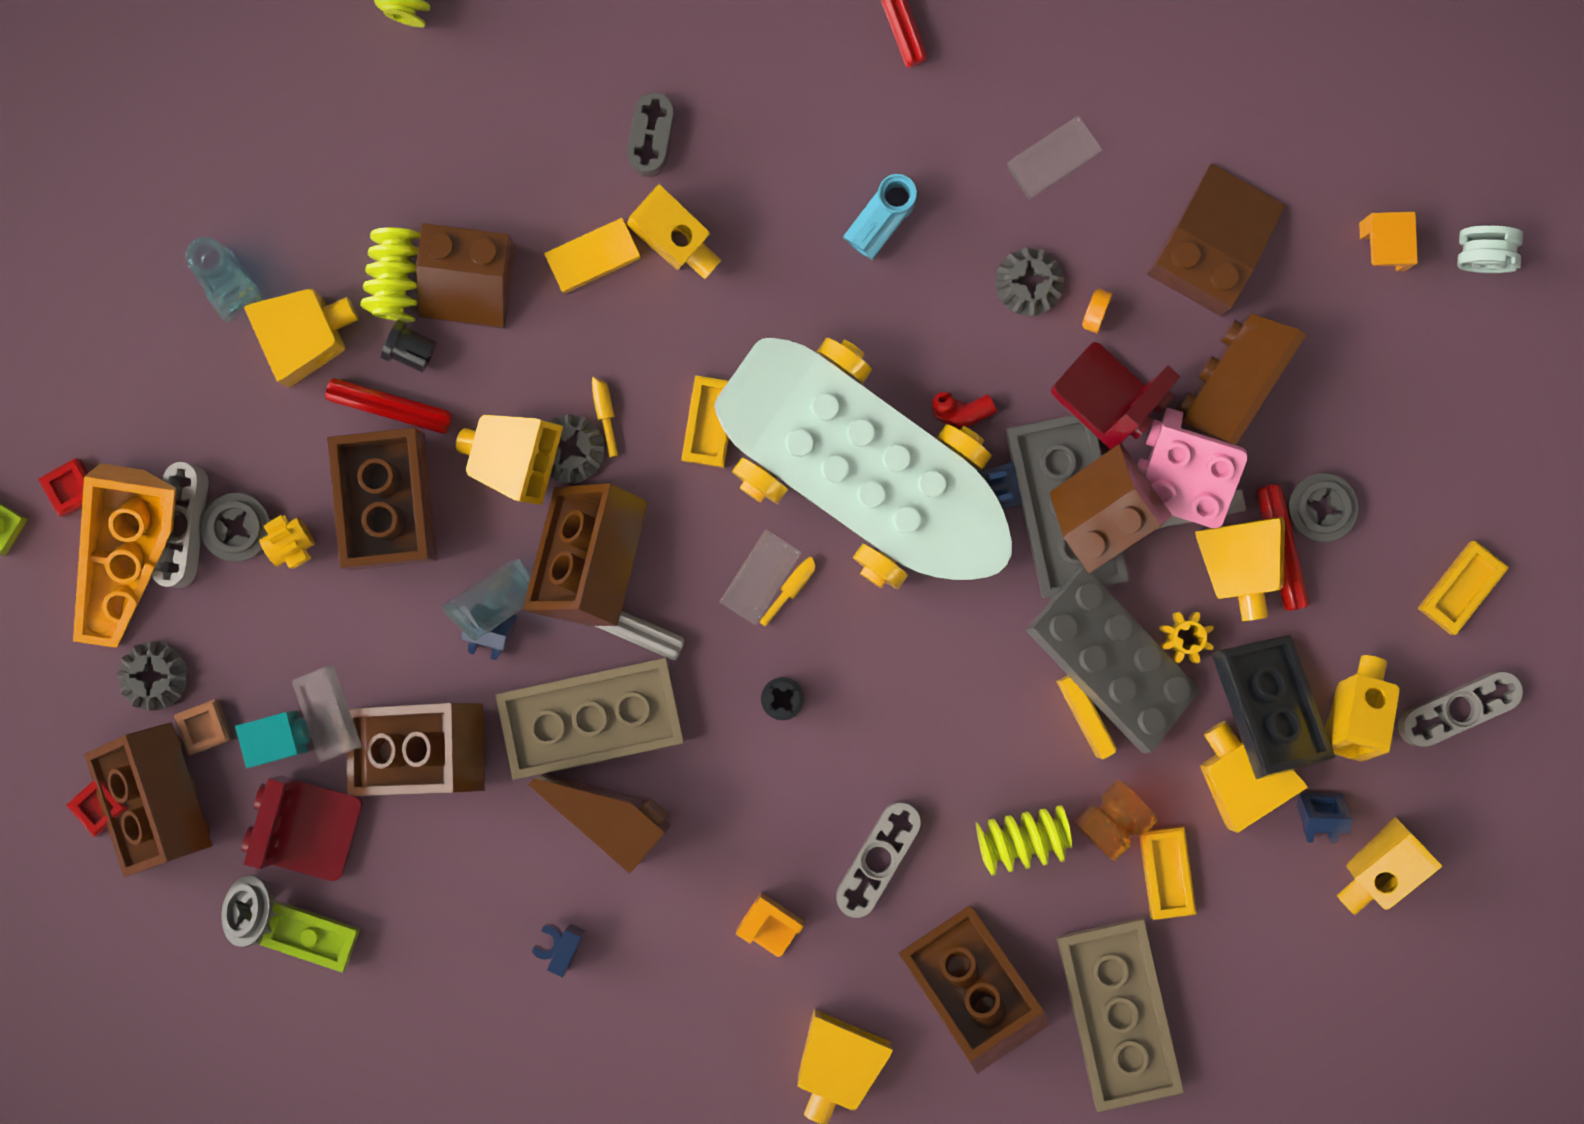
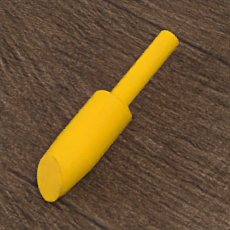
(604, 412)
(790, 588)

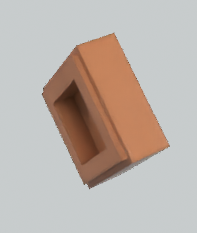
(203, 727)

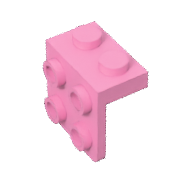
(1192, 471)

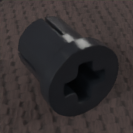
(408, 347)
(796, 700)

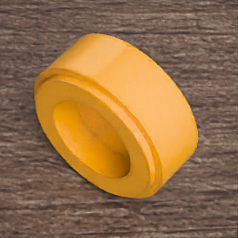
(1097, 310)

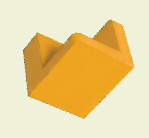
(1391, 239)
(769, 925)

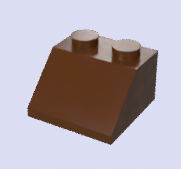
(464, 275)
(1107, 508)

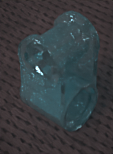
(226, 283)

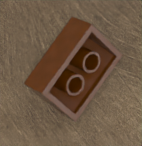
(1239, 378)
(586, 554)
(154, 783)

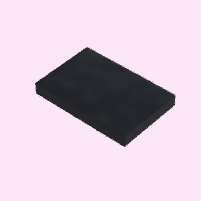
(1273, 706)

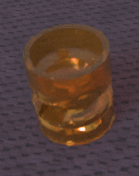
(1116, 820)

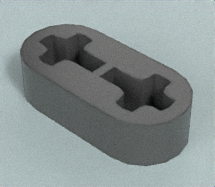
(640, 133)

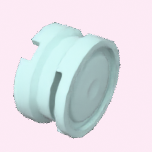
(1490, 249)

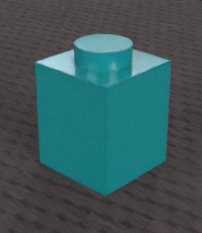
(273, 738)

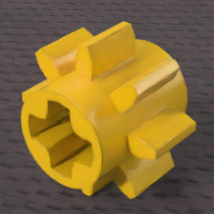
(287, 541)
(1197, 632)

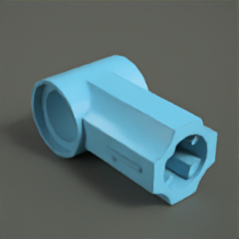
(880, 218)

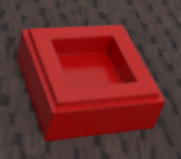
(65, 486)
(88, 809)

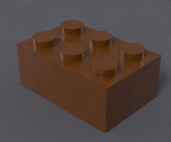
(381, 499)

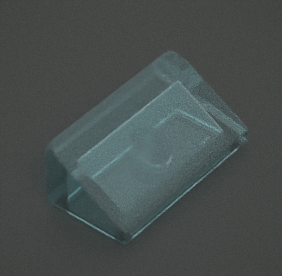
(489, 600)

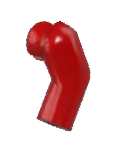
(959, 414)

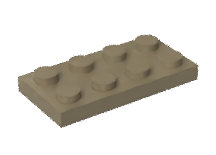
(589, 718)
(1119, 1014)

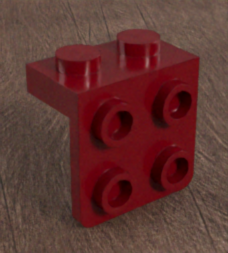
(1110, 396)
(302, 828)

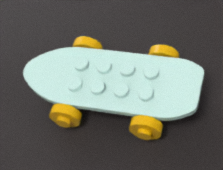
(863, 463)

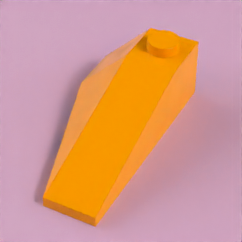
(121, 540)

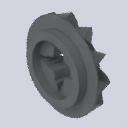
(1016, 296)
(589, 442)
(1339, 497)
(217, 533)
(164, 660)
(236, 914)

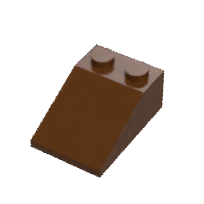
(1217, 240)
(417, 750)
(611, 819)
(974, 989)

